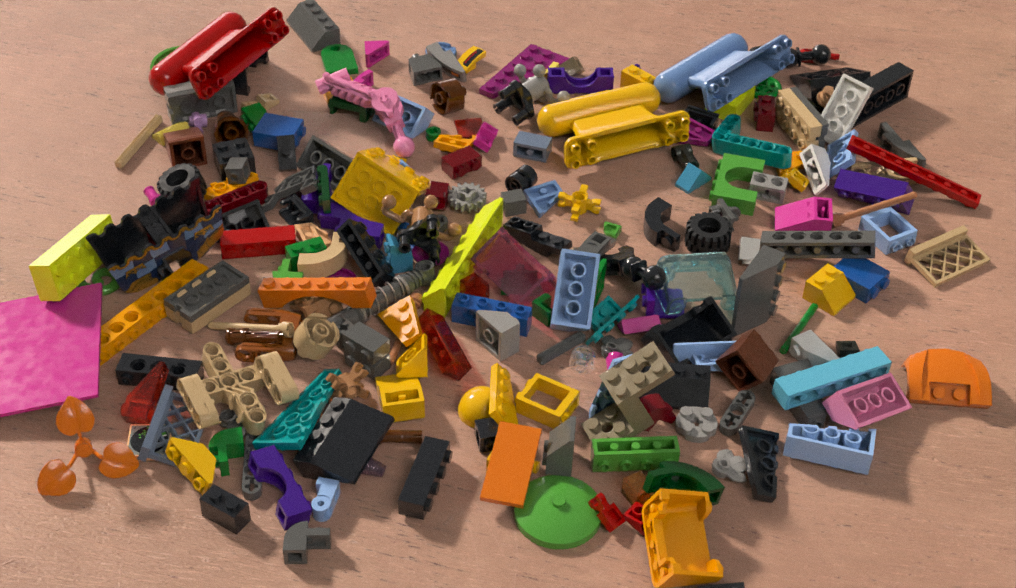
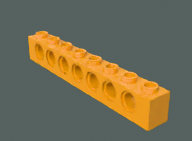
(144, 312)

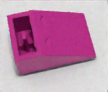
(805, 215)

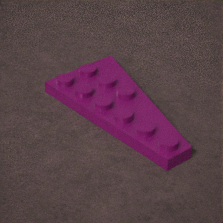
(529, 58)

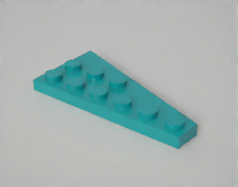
(297, 421)

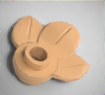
(824, 96)

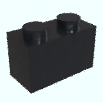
(225, 509)

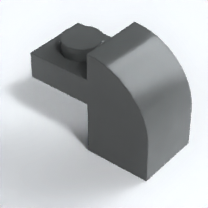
(300, 539)

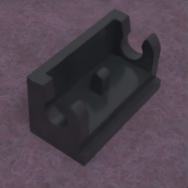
(703, 116)
(296, 211)

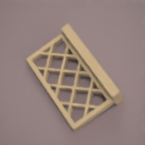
(939, 247)

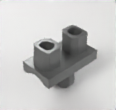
(731, 213)

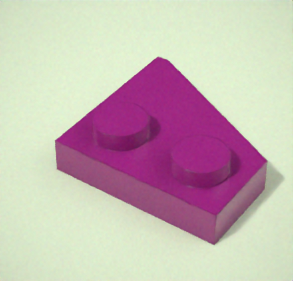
(699, 134)

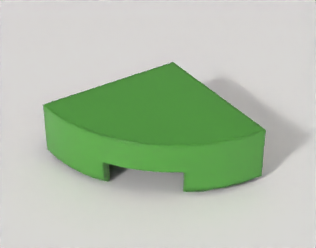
(612, 230)

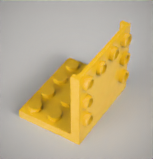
(373, 177)

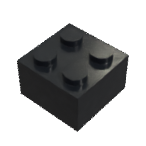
(230, 149)

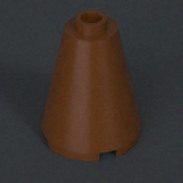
(229, 127)

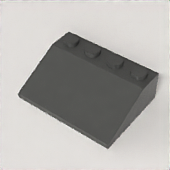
(758, 290)

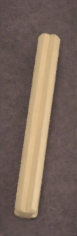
(138, 141)

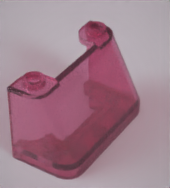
(513, 269)

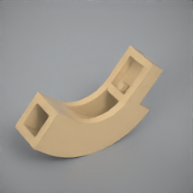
(324, 262)

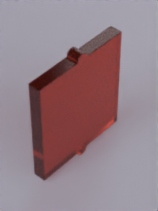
(468, 127)

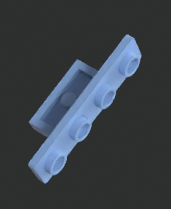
(702, 352)

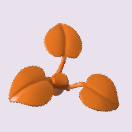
(74, 418)

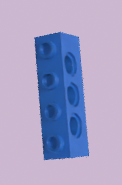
(466, 305)

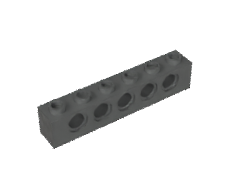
(821, 243)

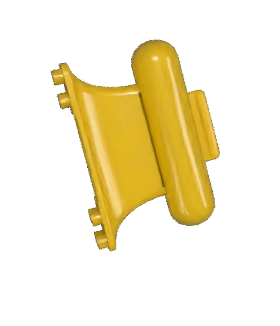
(612, 124)

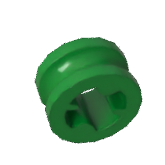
(432, 133)

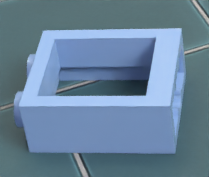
(883, 217)

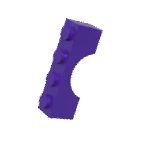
(598, 81)
(269, 467)

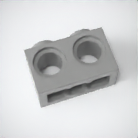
(769, 187)

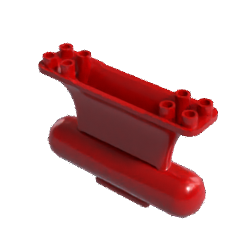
(219, 52)

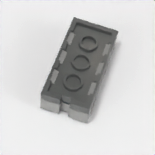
(183, 101)

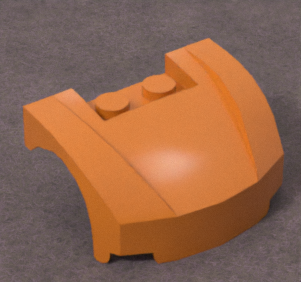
(947, 379)

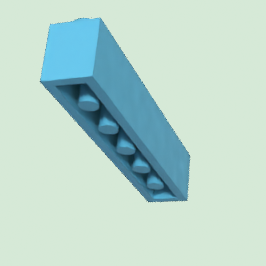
(829, 377)

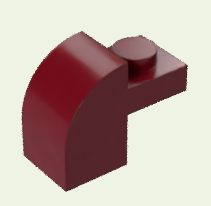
(441, 191)
(657, 409)

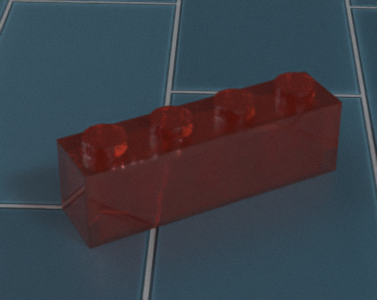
(444, 345)

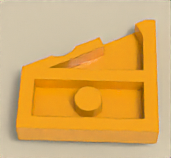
(452, 142)

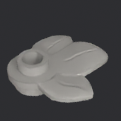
(729, 466)

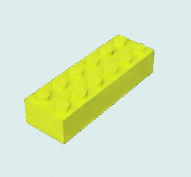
(68, 260)

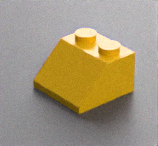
(635, 75)
(829, 290)

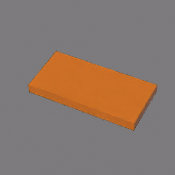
(511, 464)

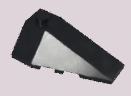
(245, 217)

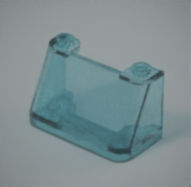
(695, 278)

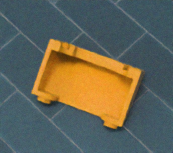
(678, 539)

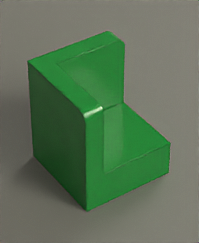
(542, 309)

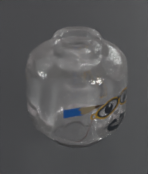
(582, 360)

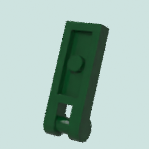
(324, 188)

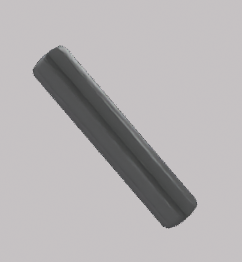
(561, 347)

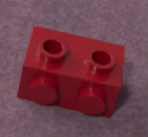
(764, 113)

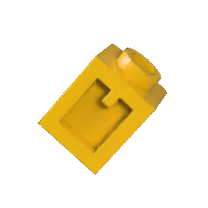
(797, 179)

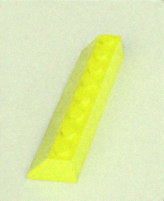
(459, 264)

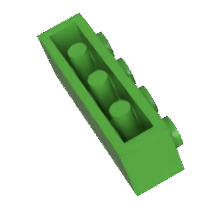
(633, 453)

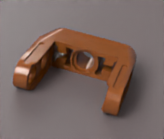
(286, 350)

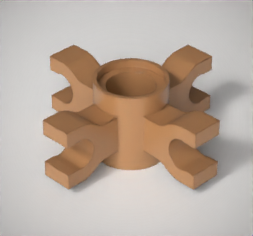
(348, 384)

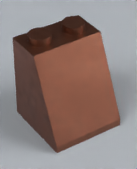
(186, 147)
(747, 361)

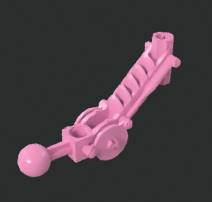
(384, 101)

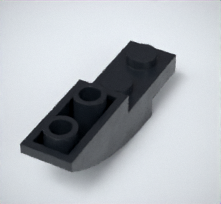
(533, 237)

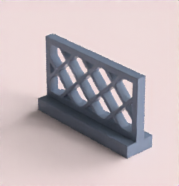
(157, 423)

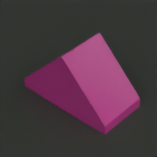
(376, 51)

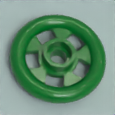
(765, 86)

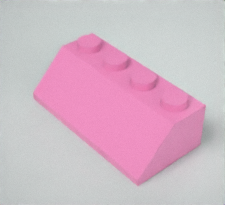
(867, 402)

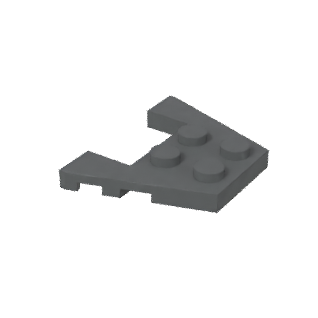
(303, 181)

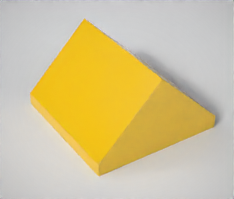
(414, 360)

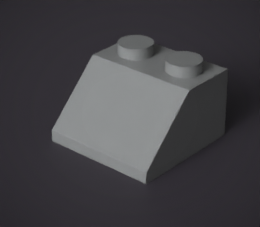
(498, 333)

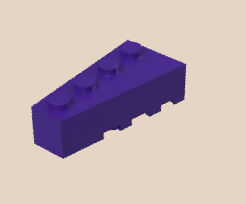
(872, 189)

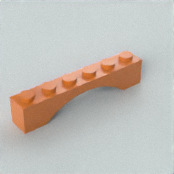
(352, 291)

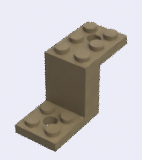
(626, 385)

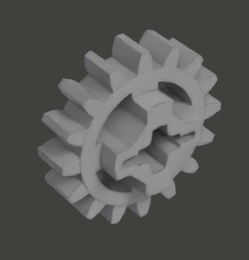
(467, 197)

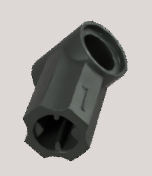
(684, 154)

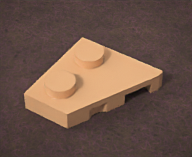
(309, 230)

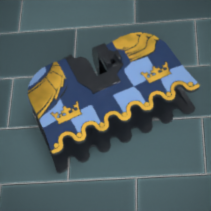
(174, 223)

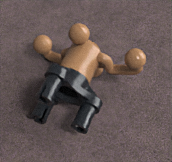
(422, 227)

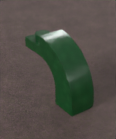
(683, 477)

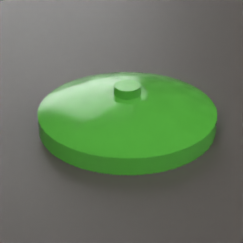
(558, 512)

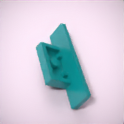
(605, 314)

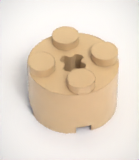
(315, 337)

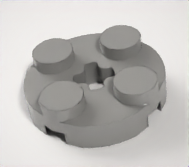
(690, 415)

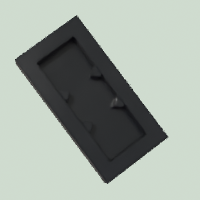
(286, 152)

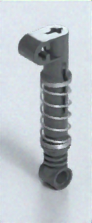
(400, 287)

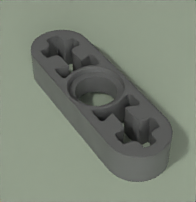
(737, 420)

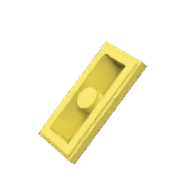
(159, 137)

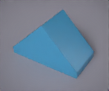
(692, 179)

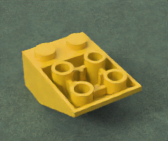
(400, 397)

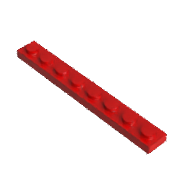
(913, 171)

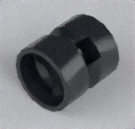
(522, 178)

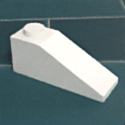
(817, 167)
(812, 347)

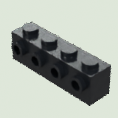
(365, 252)
(424, 478)

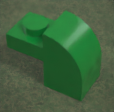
(227, 445)

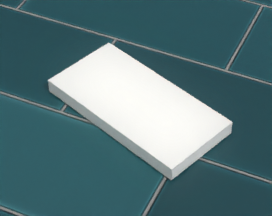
(845, 107)

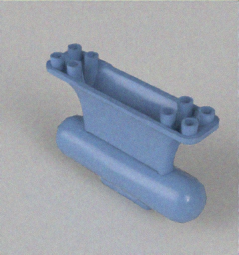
(724, 70)

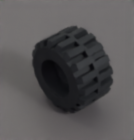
(179, 176)
(708, 233)

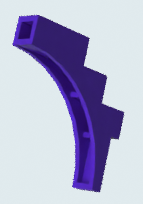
(340, 214)

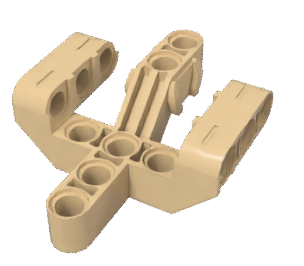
(236, 388)

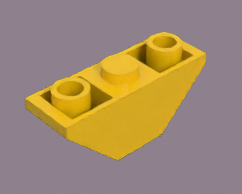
(193, 462)

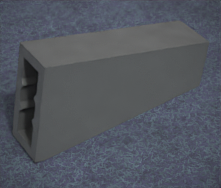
(809, 413)

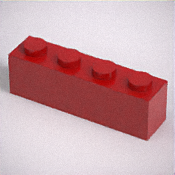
(256, 241)

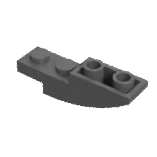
(893, 143)
(598, 244)

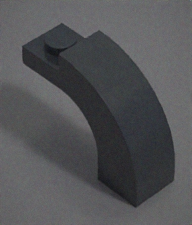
(654, 229)

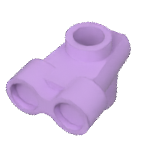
(198, 120)

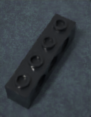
(134, 367)

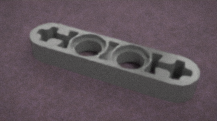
(247, 480)

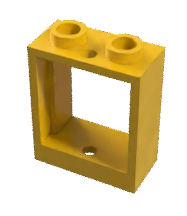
(541, 413)

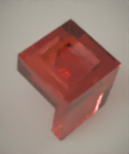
(474, 286)

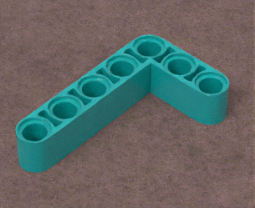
(728, 140)

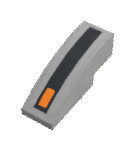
(448, 61)

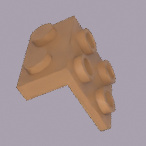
(316, 305)

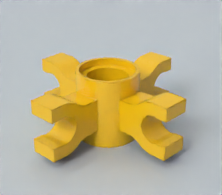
(579, 202)

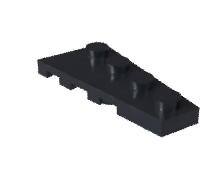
(760, 458)

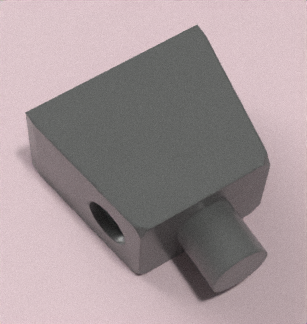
(424, 69)

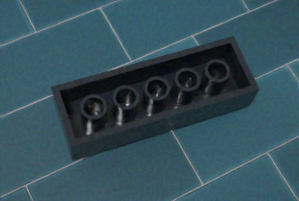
(889, 88)

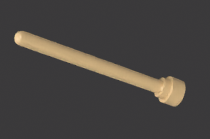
(286, 327)

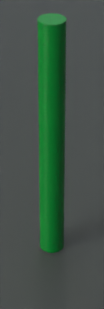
(799, 327)

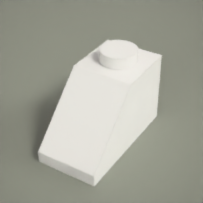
(748, 249)

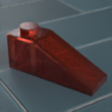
(144, 398)

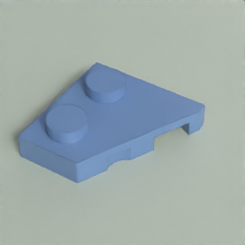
(542, 196)

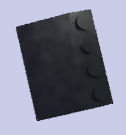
(813, 82)
(343, 441)

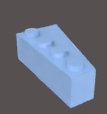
(831, 447)

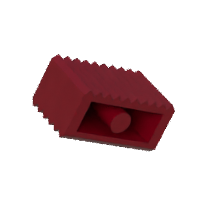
(461, 162)

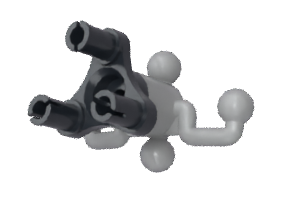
(523, 95)

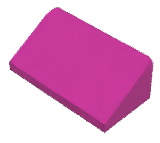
(638, 324)

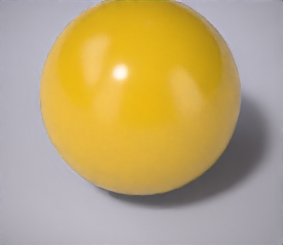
(474, 405)

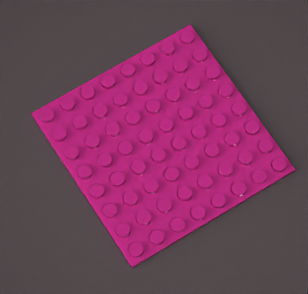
(50, 350)

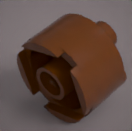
(447, 96)

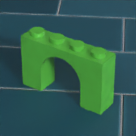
(731, 169)

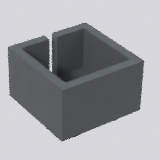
(367, 347)

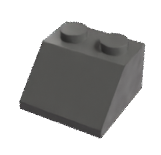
(560, 449)

